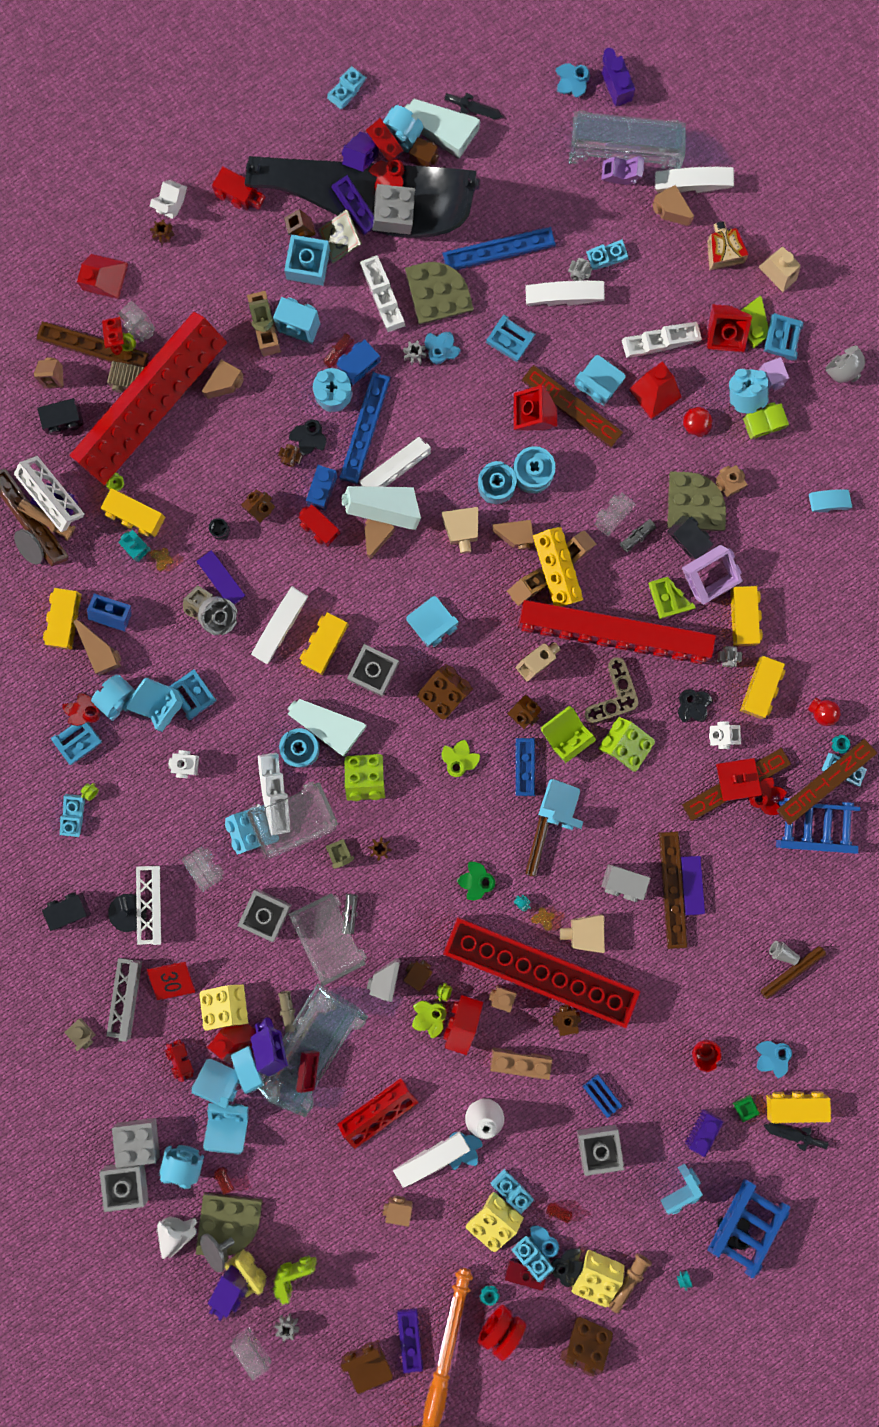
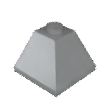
(384, 981)

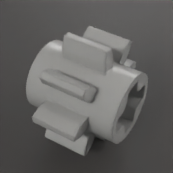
(580, 269)
(417, 349)
(729, 656)
(286, 1333)

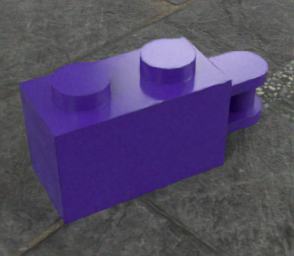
(617, 78)
(360, 152)
(268, 1048)
(228, 1293)

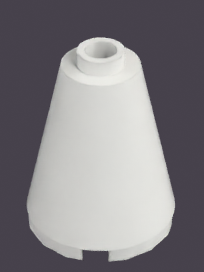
(484, 1118)

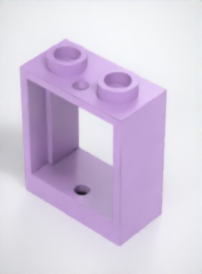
(733, 578)

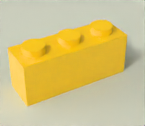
(132, 513)
(746, 616)
(61, 618)
(323, 643)
(763, 687)
(798, 1107)

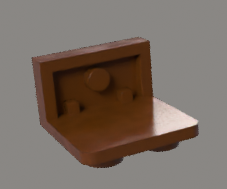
(444, 691)
(587, 1347)
(366, 1366)

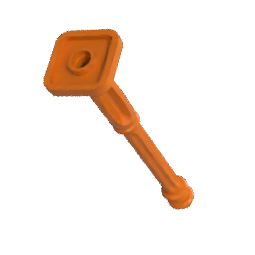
(438, 1389)

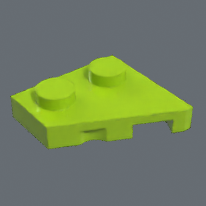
(759, 325)
(668, 598)

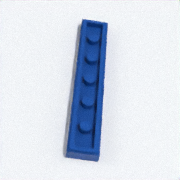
(499, 249)
(365, 428)

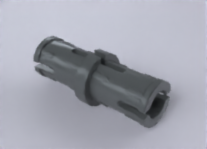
(637, 535)
(351, 899)

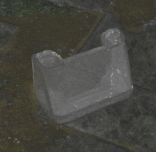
(292, 821)
(326, 939)

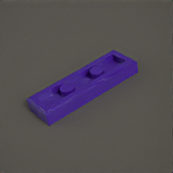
(354, 204)
(220, 577)
(692, 885)
(410, 1340)

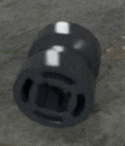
(217, 526)

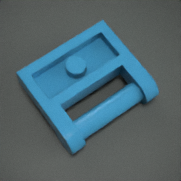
(778, 336)
(506, 342)
(197, 691)
(80, 745)

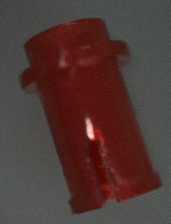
(223, 1180)
(558, 1212)

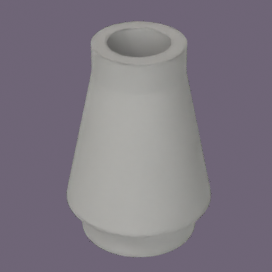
(782, 952)

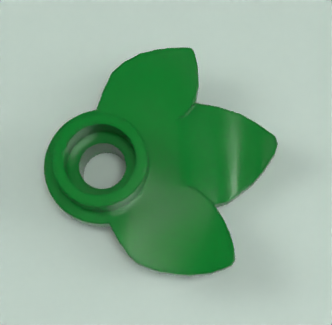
(473, 881)

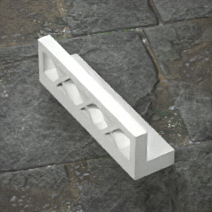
(397, 464)
(44, 494)
(156, 911)

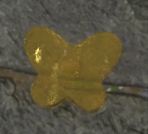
(162, 558)
(544, 918)

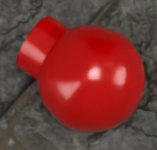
(825, 712)

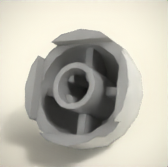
(847, 366)
(217, 615)

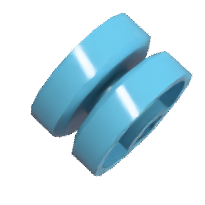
(537, 459)

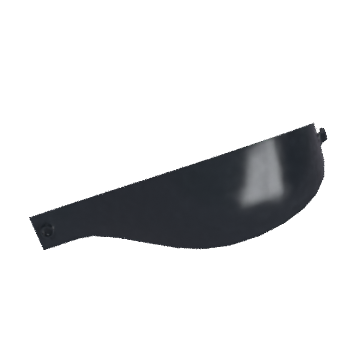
(440, 197)

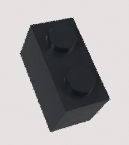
(60, 416)
(690, 537)
(66, 912)

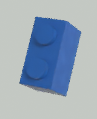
(358, 361)
(321, 487)
(109, 612)

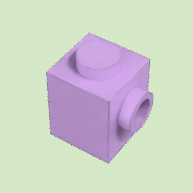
(775, 373)

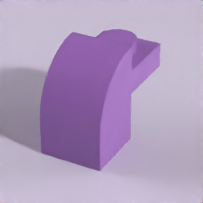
(622, 171)

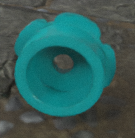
(845, 744)
(522, 902)
(684, 1280)
(494, 1295)

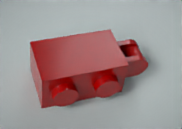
(231, 187)

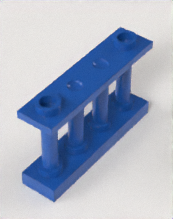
(826, 843)
(728, 1228)

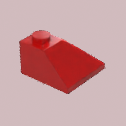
(102, 275)
(728, 328)
(656, 390)
(534, 409)
(231, 1040)

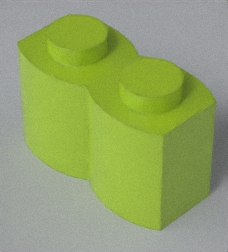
(766, 420)

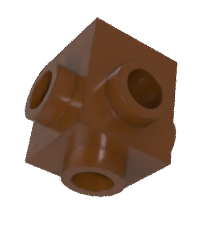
(258, 505)
(525, 712)
(569, 1026)

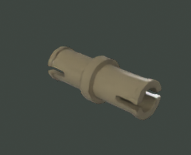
(287, 1009)

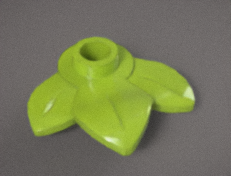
(459, 755)
(427, 1020)

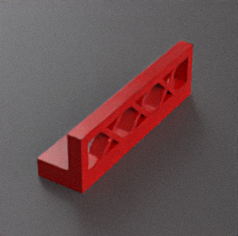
(375, 1111)

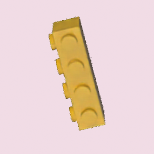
(558, 567)

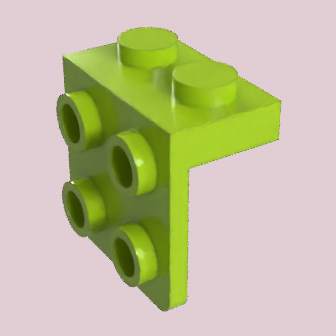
(567, 734)
(627, 743)
(364, 777)
(289, 1272)

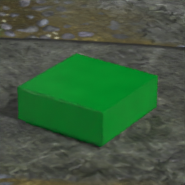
(746, 1108)

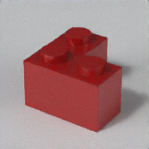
(463, 1025)

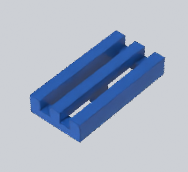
(612, 1109)

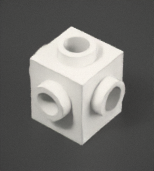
(725, 735)
(190, 766)

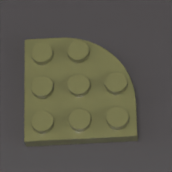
(437, 291)
(696, 497)
(229, 1217)

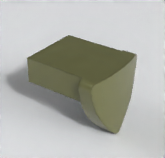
(261, 315)
(339, 854)

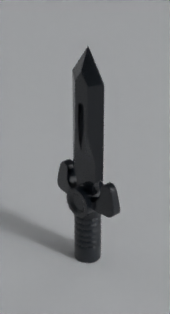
(473, 106)
(795, 1135)

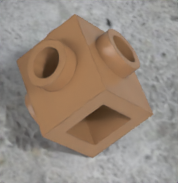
(731, 480)

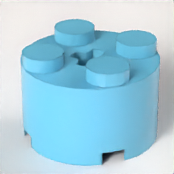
(403, 126)
(748, 390)
(342, 393)
(504, 475)
(113, 696)
(296, 737)
(181, 1166)

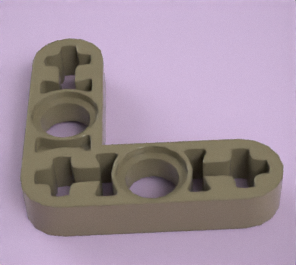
(621, 694)

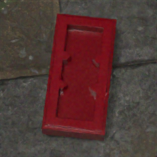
(307, 1071)
(519, 1274)

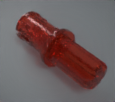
(338, 350)

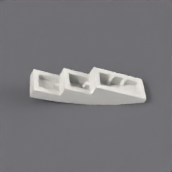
(695, 178)
(382, 293)
(565, 293)
(661, 340)
(279, 625)
(271, 779)
(431, 1160)

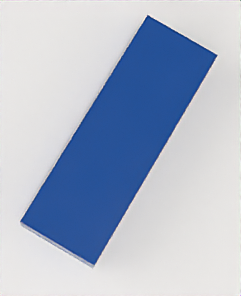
(525, 767)

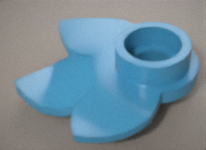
(570, 81)
(443, 345)
(770, 1058)
(471, 1156)
(541, 1238)

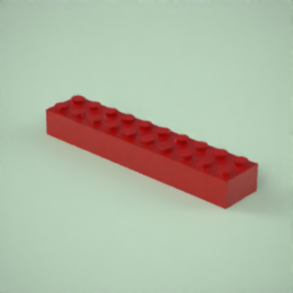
(148, 398)
(616, 631)
(541, 972)

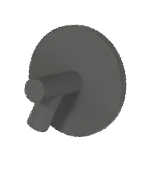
(29, 546)
(215, 1254)

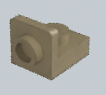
(194, 600)
(80, 1034)

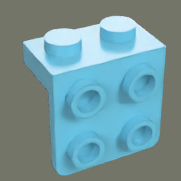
(599, 380)
(432, 622)
(155, 702)
(560, 804)
(241, 832)
(216, 1083)
(226, 1128)
(688, 1194)

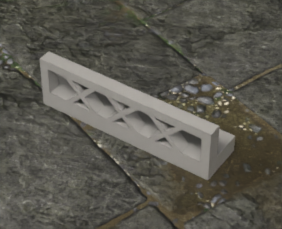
(128, 999)

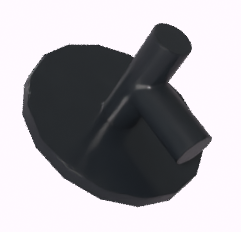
(123, 912)

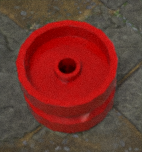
(502, 1332)

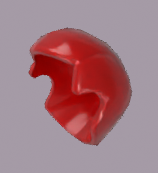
(697, 421)
(706, 1055)

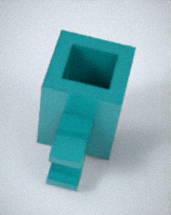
(134, 545)

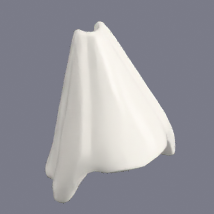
(174, 1234)

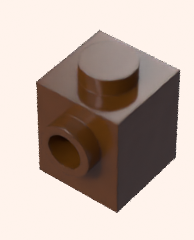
(424, 153)
(299, 224)
(417, 974)

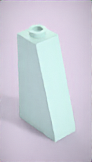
(444, 126)
(383, 504)
(332, 728)

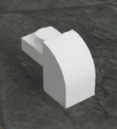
(170, 199)

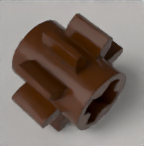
(157, 231)
(290, 455)
(375, 852)

